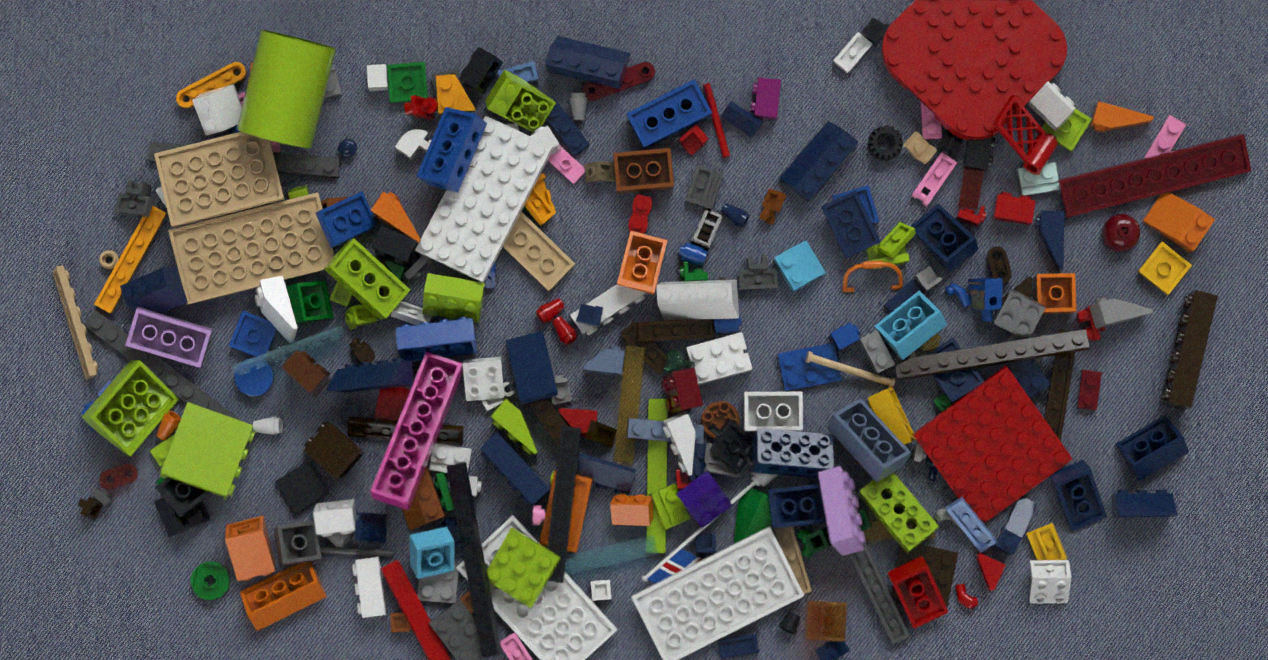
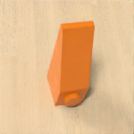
(1112, 117)

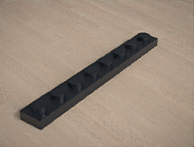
(563, 498)

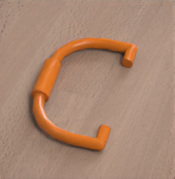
(872, 265)

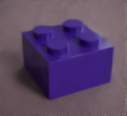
(704, 499)

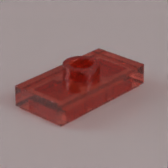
(970, 188)

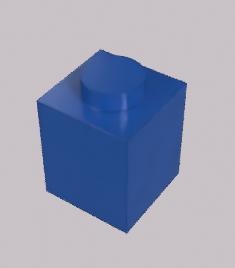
(845, 336)

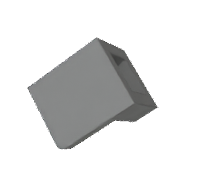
(927, 279)

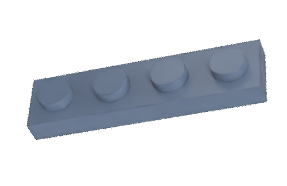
(654, 430)

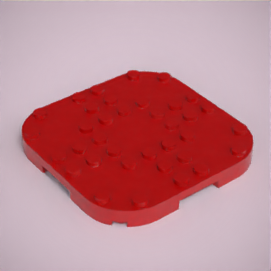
(972, 57)

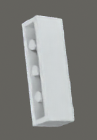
(613, 301)

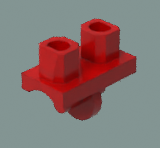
(421, 107)
(1092, 333)

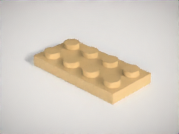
(537, 253)

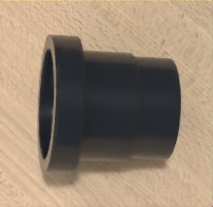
(790, 623)

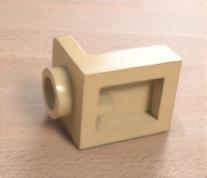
(919, 148)

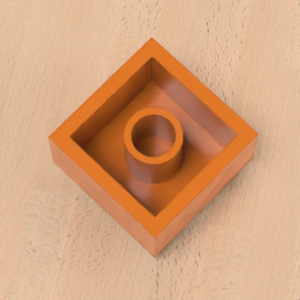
(1056, 292)

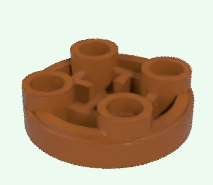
(718, 413)

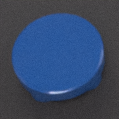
(255, 382)

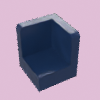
(590, 315)
(706, 543)

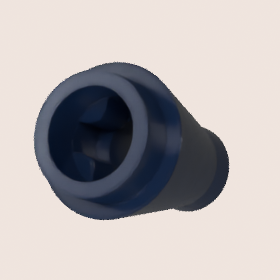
(736, 215)

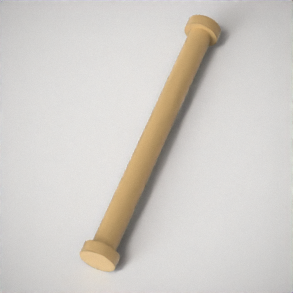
(890, 382)

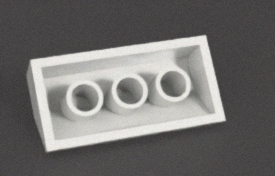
(698, 300)

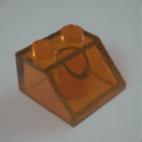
(825, 620)

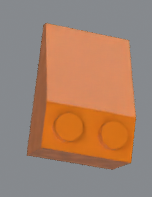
(392, 213)
(1179, 221)
(642, 262)

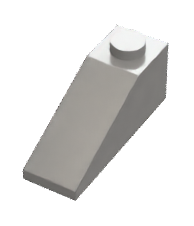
(1116, 311)

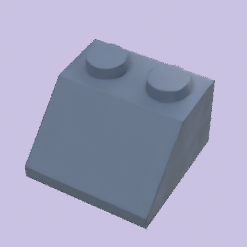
(607, 362)

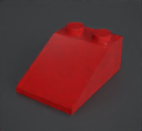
(918, 592)

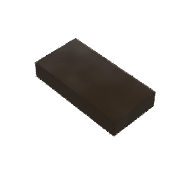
(601, 433)

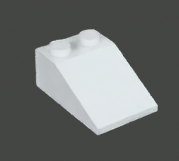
(276, 306)

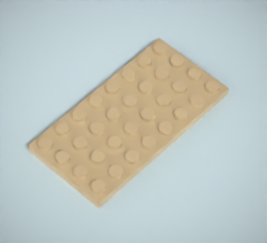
(250, 246)

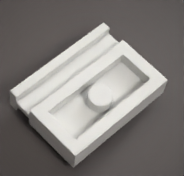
(447, 455)

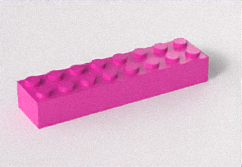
(417, 431)

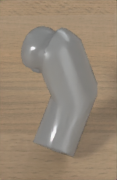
(942, 514)

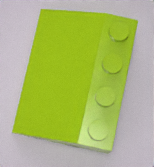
(130, 407)

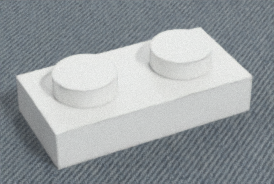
(852, 52)
(410, 313)

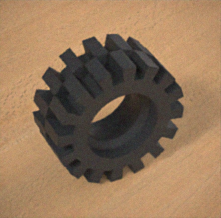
(885, 154)

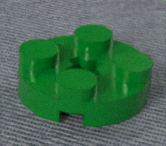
(204, 571)

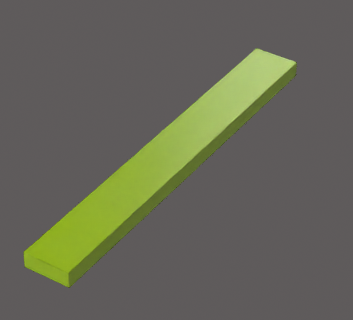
(657, 470)

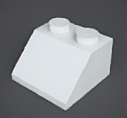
(218, 109)
(335, 517)

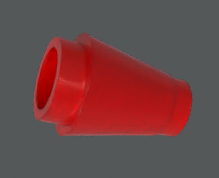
(549, 310)
(565, 331)

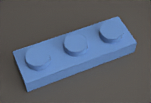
(971, 524)

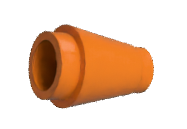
(168, 425)

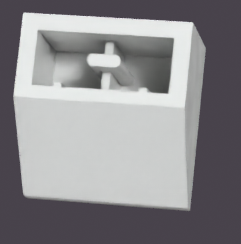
(1052, 105)

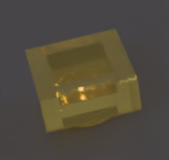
(932, 343)

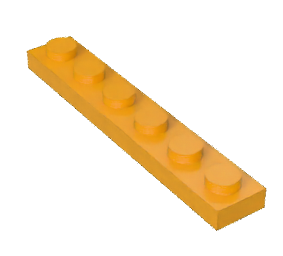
(130, 259)

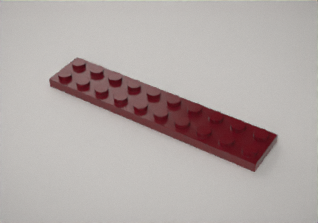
(1154, 175)

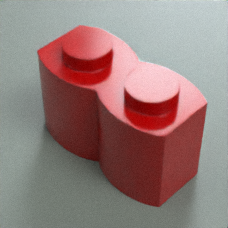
(641, 210)

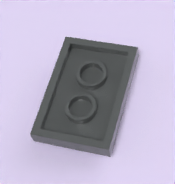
(458, 632)

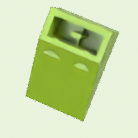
(519, 102)
(512, 420)

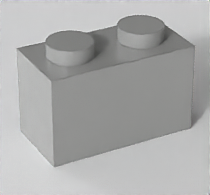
(876, 352)

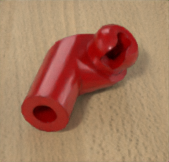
(964, 599)

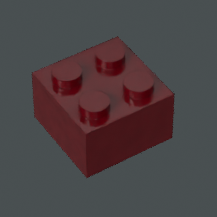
(681, 391)

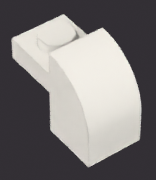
(412, 142)

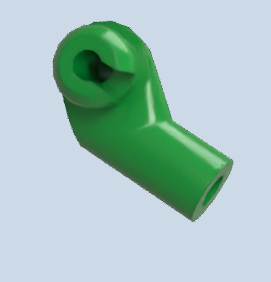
(806, 550)

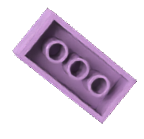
(168, 337)
(841, 511)

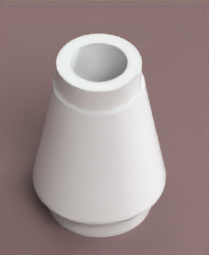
(268, 425)

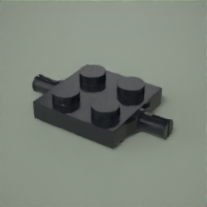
(732, 446)

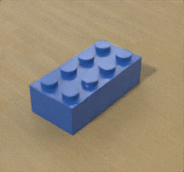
(441, 338)

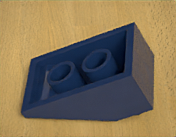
(945, 238)
(1078, 495)
(796, 506)

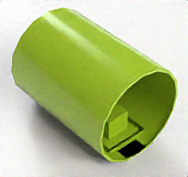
(286, 89)

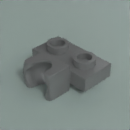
(136, 200)
(758, 276)

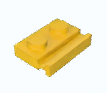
(1046, 543)

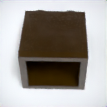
(333, 450)

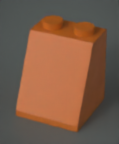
(250, 548)

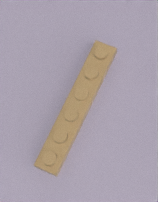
(73, 316)

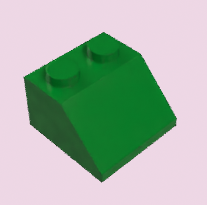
(310, 302)

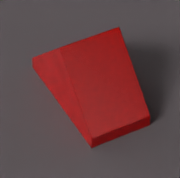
(990, 570)

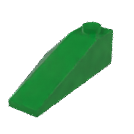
(752, 514)

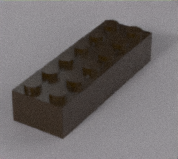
(1189, 350)

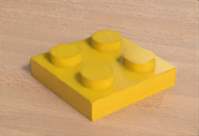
(1164, 268)

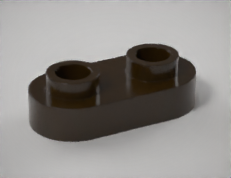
(1000, 265)

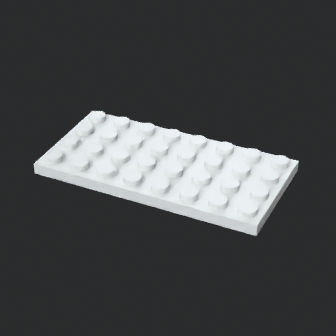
(478, 219)
(717, 595)
(563, 620)

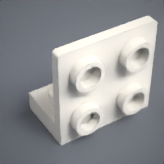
(483, 378)
(1049, 581)

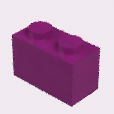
(767, 98)

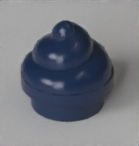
(347, 148)

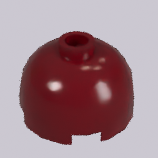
(1115, 238)

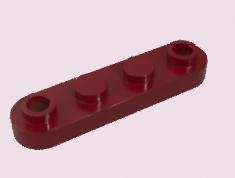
(632, 78)

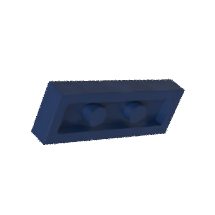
(567, 130)

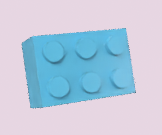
(911, 325)

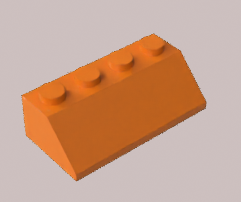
(282, 594)

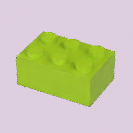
(453, 297)

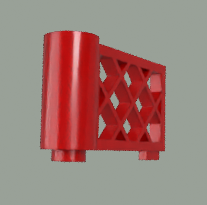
(1039, 149)

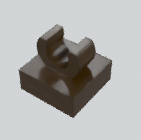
(90, 507)

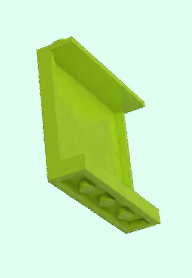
(207, 450)

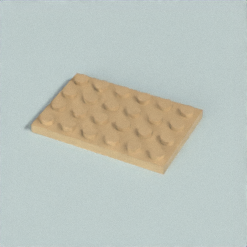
(218, 177)

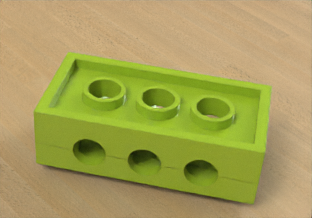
(355, 281)
(896, 523)

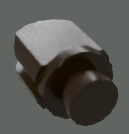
(362, 351)

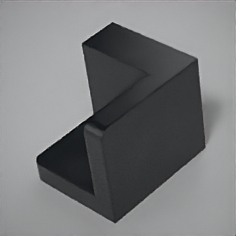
(875, 31)

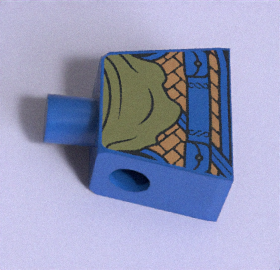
(986, 295)

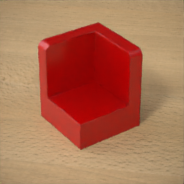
(693, 140)
(682, 479)

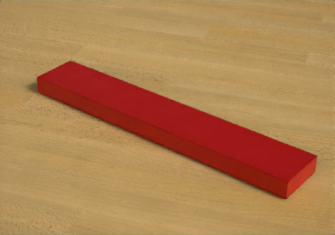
(414, 611)

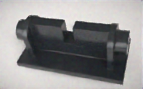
(949, 144)

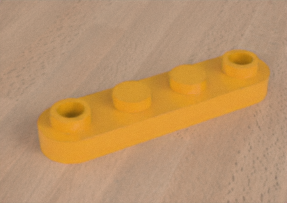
(216, 80)

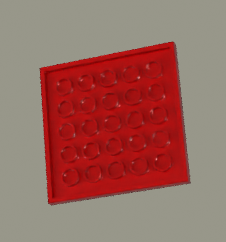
(992, 445)

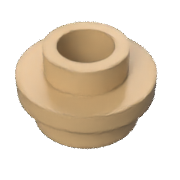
(105, 255)

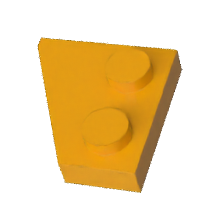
(452, 95)
(539, 202)

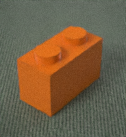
(632, 510)

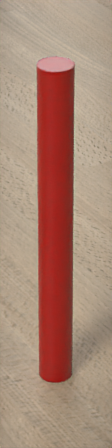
(716, 120)

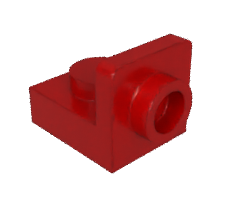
(968, 216)

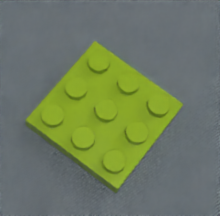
(522, 567)

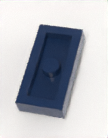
(741, 119)

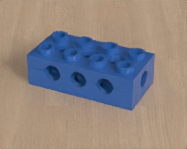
(672, 102)
(451, 149)

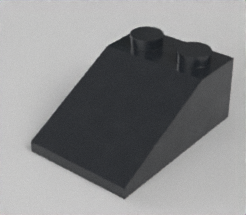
(182, 496)

